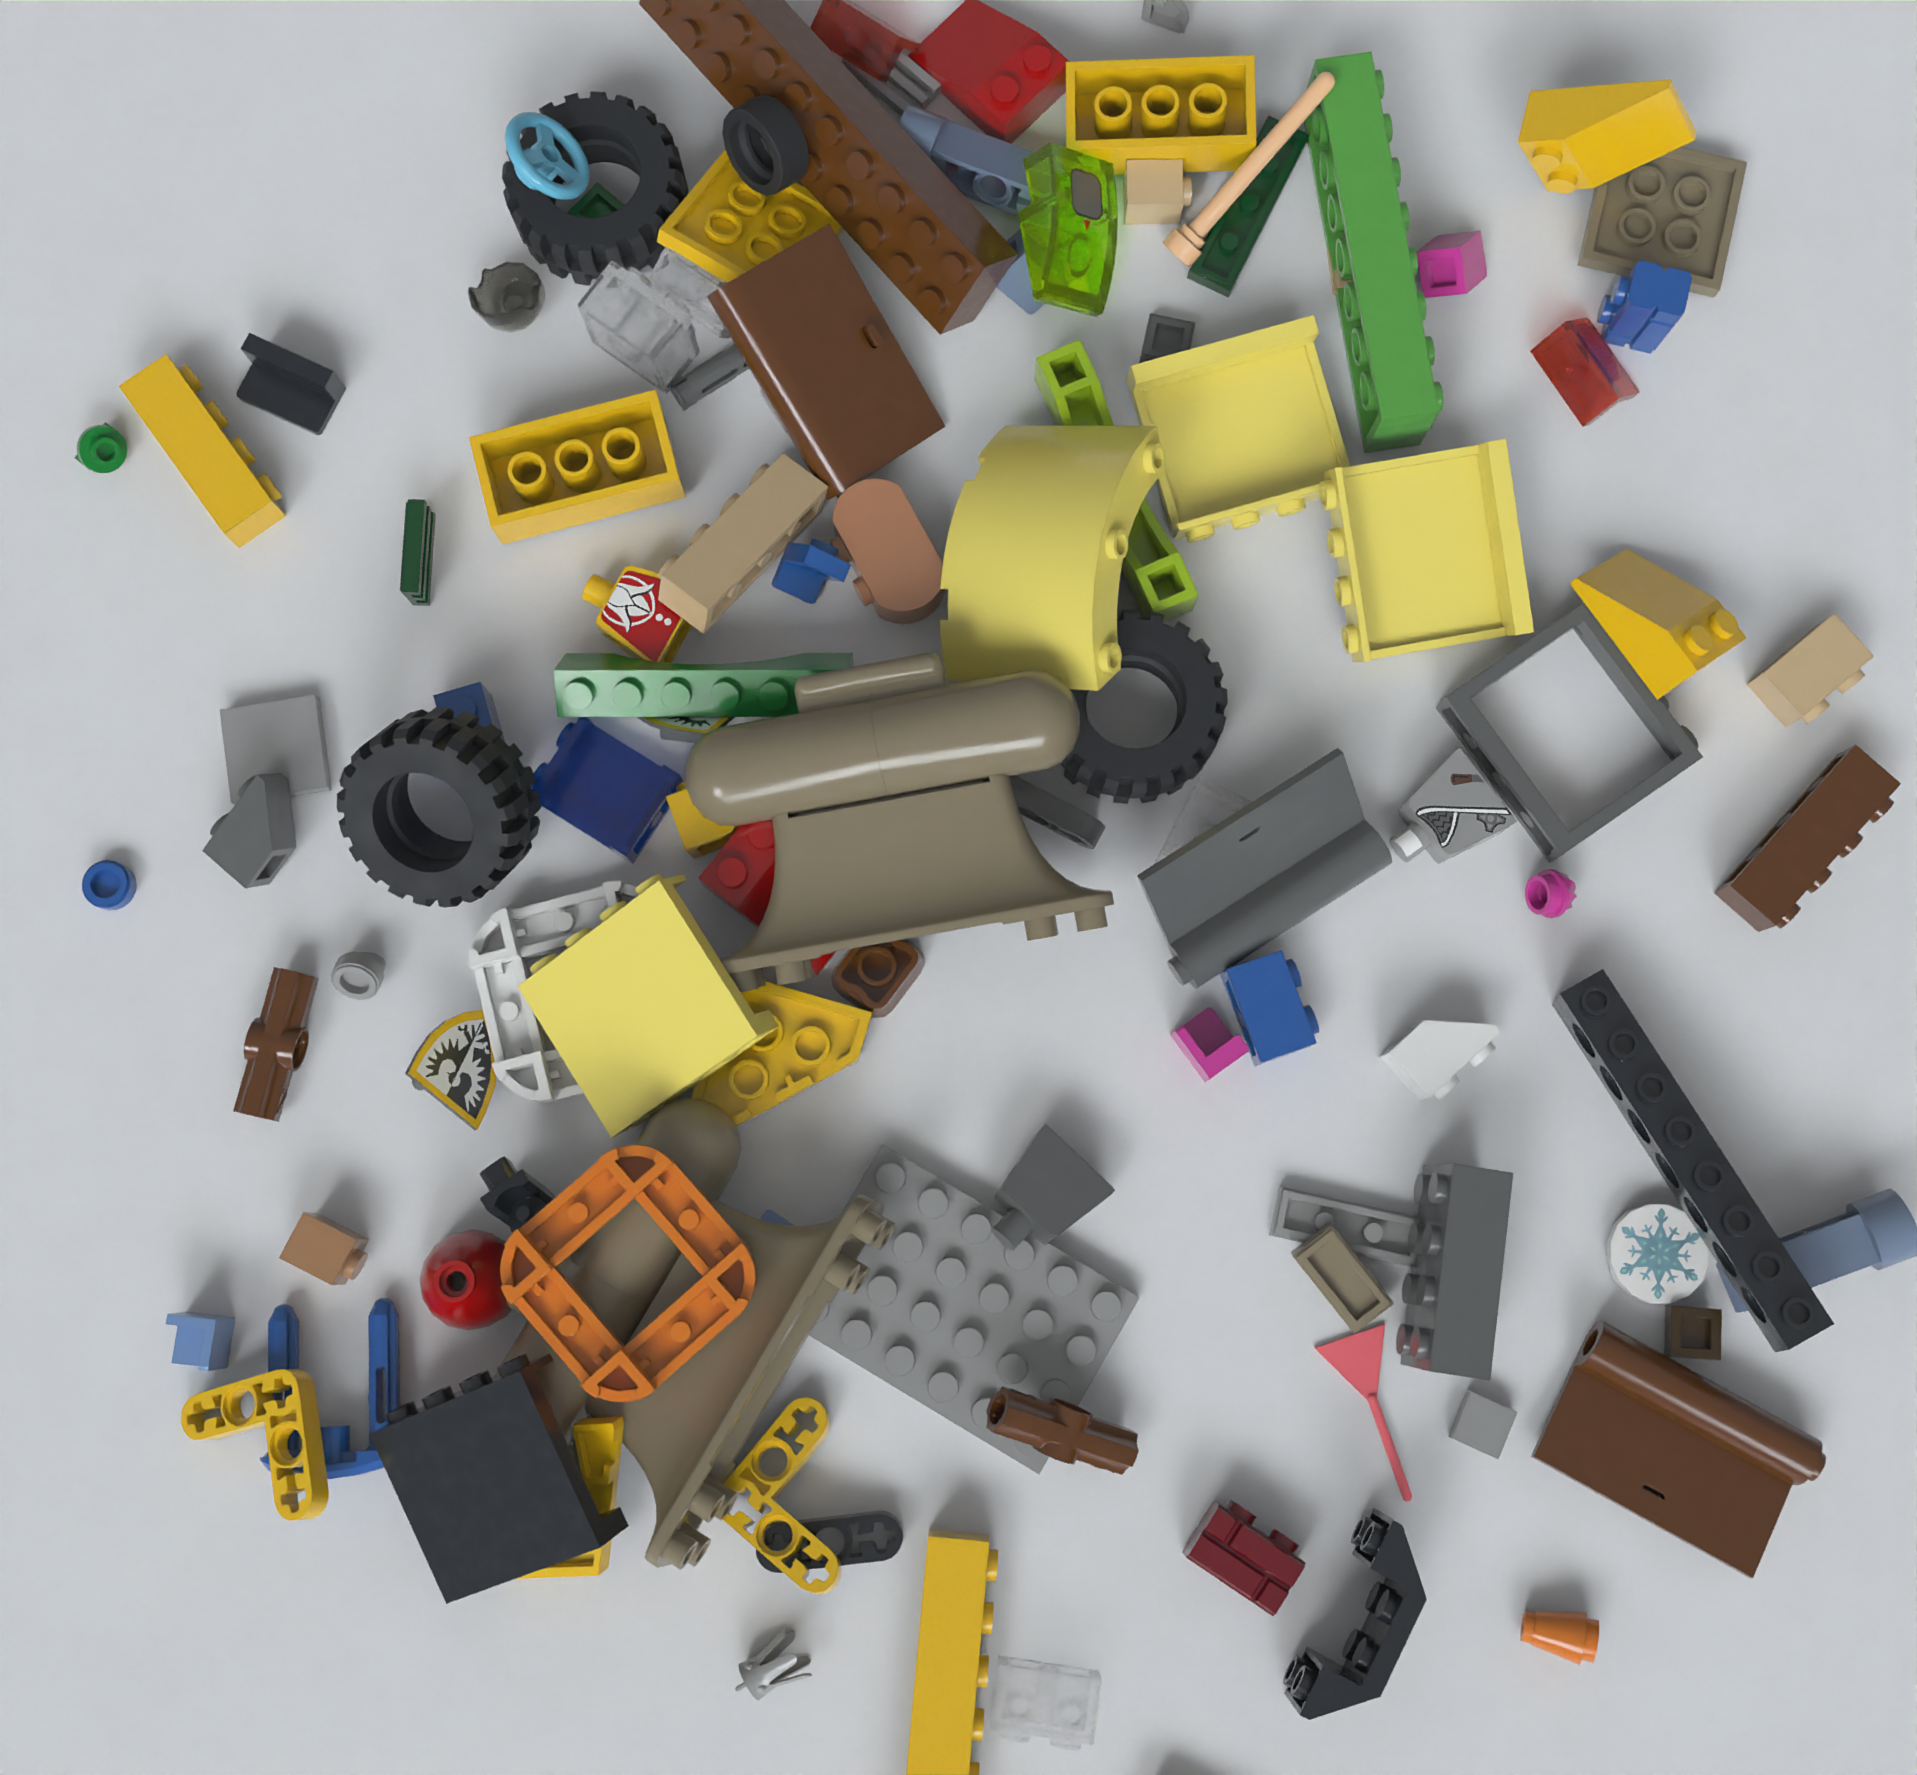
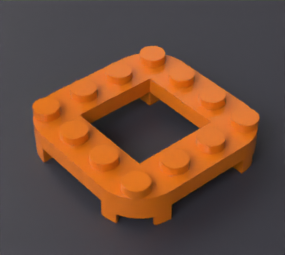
(572, 1325)

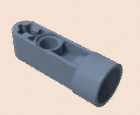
(973, 161)
(1870, 1233)

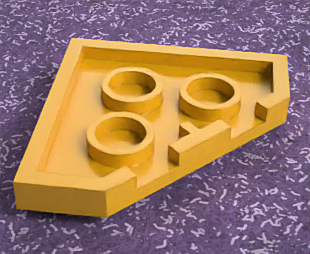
(809, 1046)

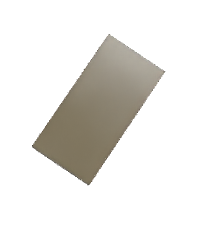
(1342, 1278)

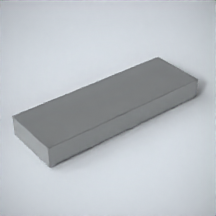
(1365, 1229)

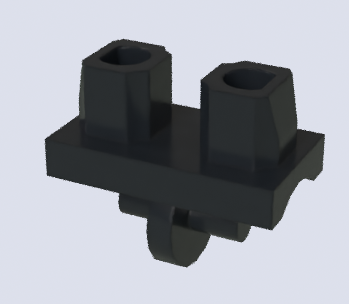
(513, 1194)

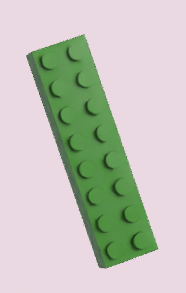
(1369, 244)

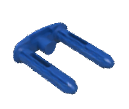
(383, 1353)

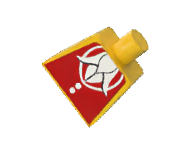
(634, 615)

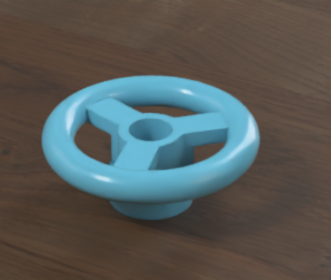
(543, 161)

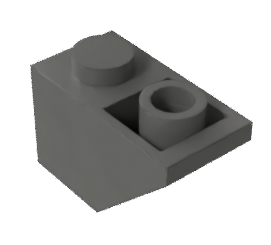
(257, 832)

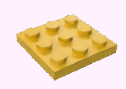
(735, 228)

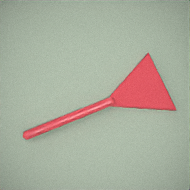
(1359, 1362)

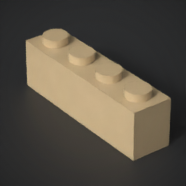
(741, 542)

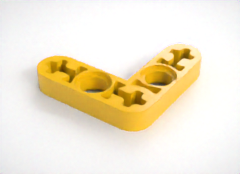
(280, 1420)
(766, 1489)

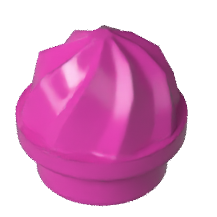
(1550, 893)

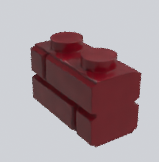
(1245, 1557)

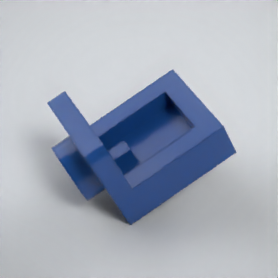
(806, 568)

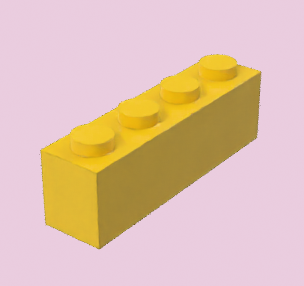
(203, 451)

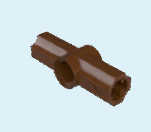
(276, 1044)
(1062, 1430)

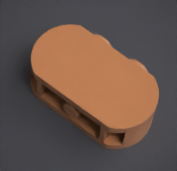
(887, 551)

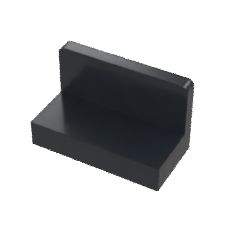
(289, 385)

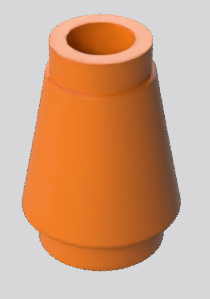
(1562, 1634)

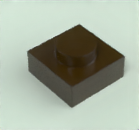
(1693, 1332)

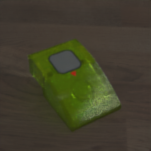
(1070, 228)

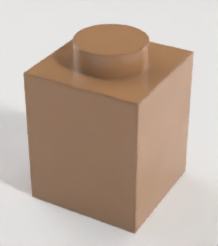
(325, 1249)

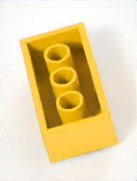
(1163, 110)
(577, 467)

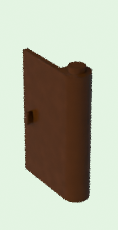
(826, 361)
(1654, 1423)

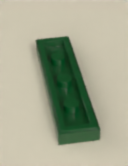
(1240, 227)

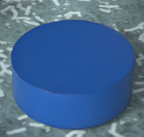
(109, 885)

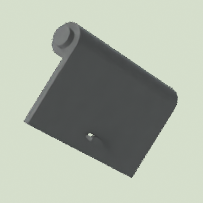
(1263, 870)

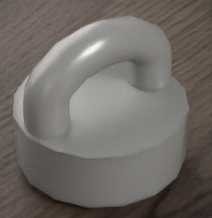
(358, 974)

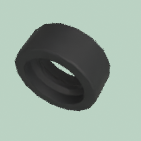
(782, 136)

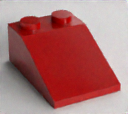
(993, 69)
(745, 875)

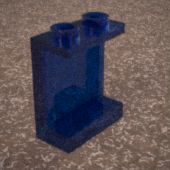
(605, 788)

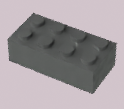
(1456, 1270)

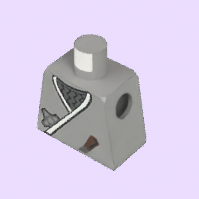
(1450, 812)

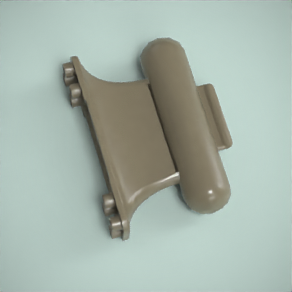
(893, 809)
(706, 1409)

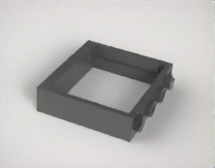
(1510, 778)

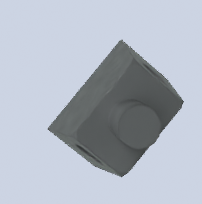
(1047, 1191)

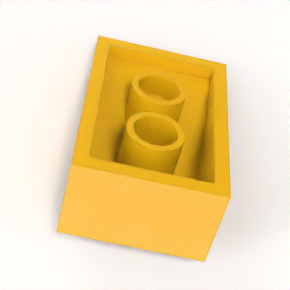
(1601, 131)
(1657, 619)

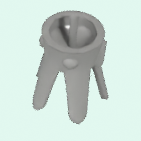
(764, 1673)

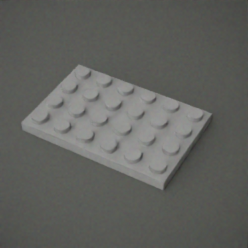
(963, 1314)

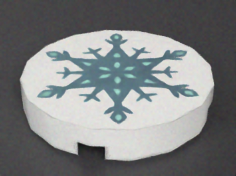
(1656, 1254)

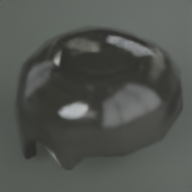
(508, 296)

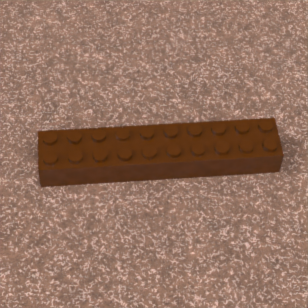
(859, 156)

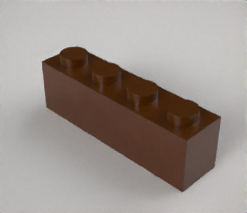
(1808, 839)

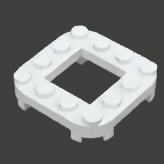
(500, 967)

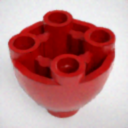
(479, 1259)

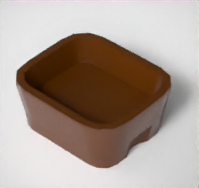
(878, 975)

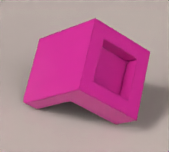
(1452, 264)
(1208, 1044)

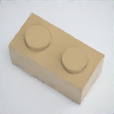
(1811, 671)

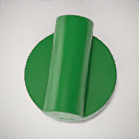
(101, 449)

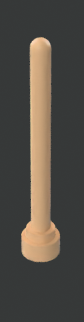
(1189, 239)

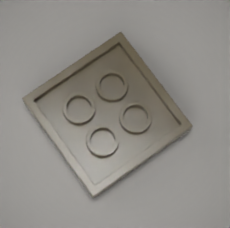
(1668, 214)

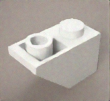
(1435, 1051)

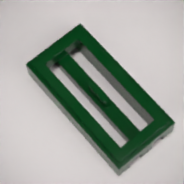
(417, 552)

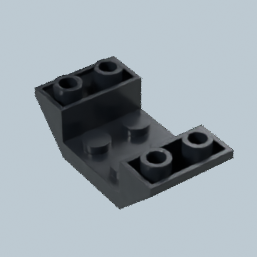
(1322, 1685)

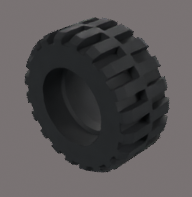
(611, 134)
(1198, 725)
(396, 841)

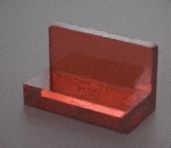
(861, 37)
(1584, 370)

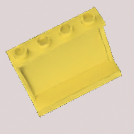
(1240, 427)
(1427, 551)
(641, 1006)

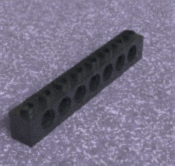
(1691, 1163)

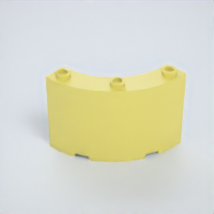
(1043, 552)

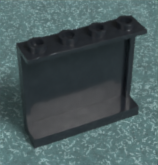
(490, 1481)

